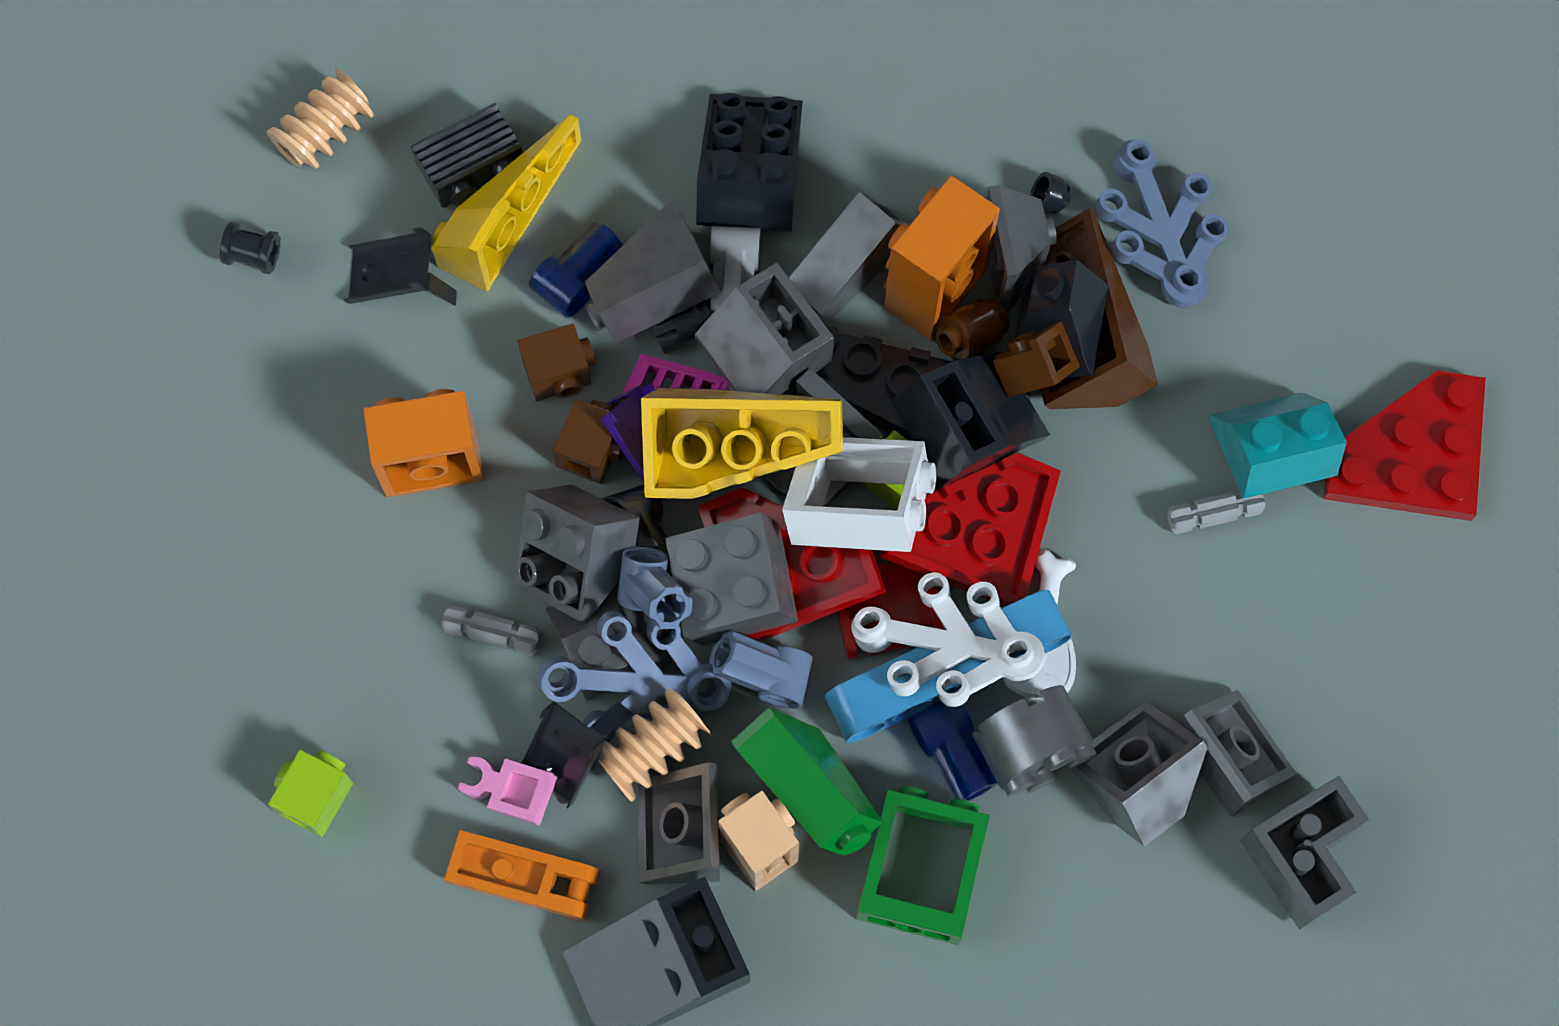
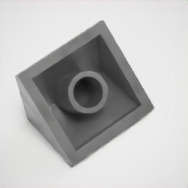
(1240, 754)
(679, 826)

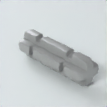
(1213, 511)
(491, 630)

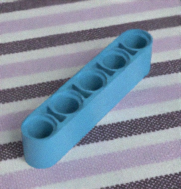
(869, 704)

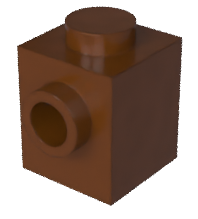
(557, 362)
(585, 442)

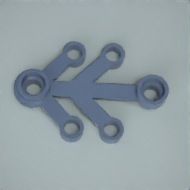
(1161, 228)
(644, 682)

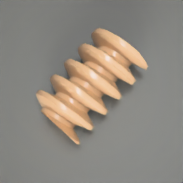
(320, 120)
(652, 743)

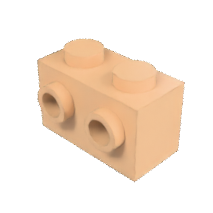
(759, 837)

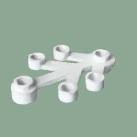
(953, 644)

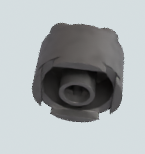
(1033, 740)

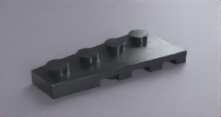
(874, 374)

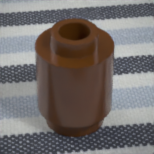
(972, 328)

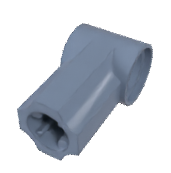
(650, 589)
(773, 671)

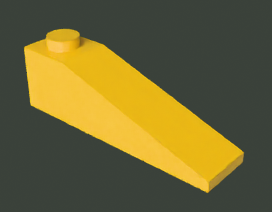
(726, 438)

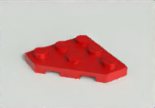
(1418, 451)
(986, 528)
(820, 576)

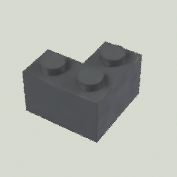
(1295, 853)

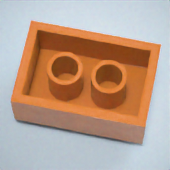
(939, 255)

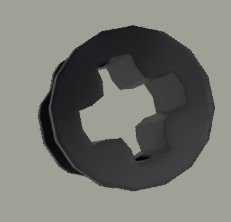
(250, 247)

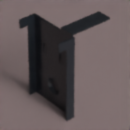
(395, 268)
(569, 746)

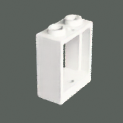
(857, 528)

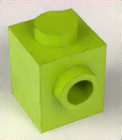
(310, 790)

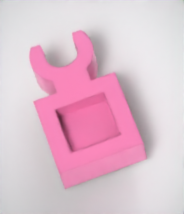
(515, 791)

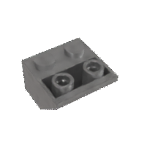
(766, 335)
(572, 548)

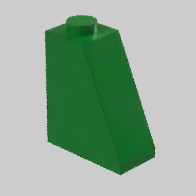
(809, 780)

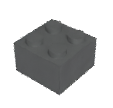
(734, 577)

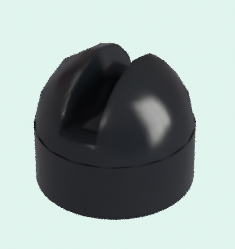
(1052, 191)

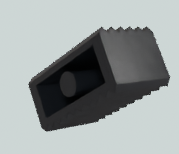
(466, 155)

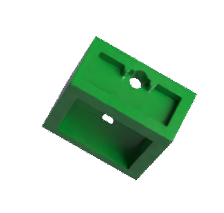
(913, 917)

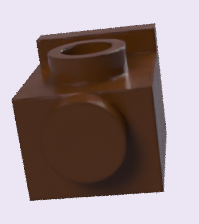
(1036, 360)

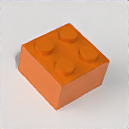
(423, 442)

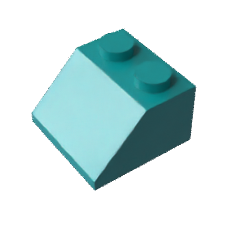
(1280, 443)

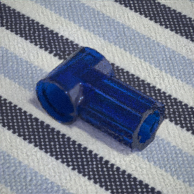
(563, 277)
(947, 737)

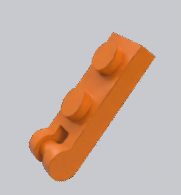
(520, 875)

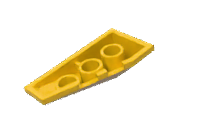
(495, 217)

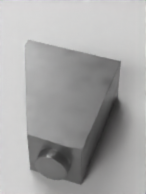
(847, 256)
(650, 277)

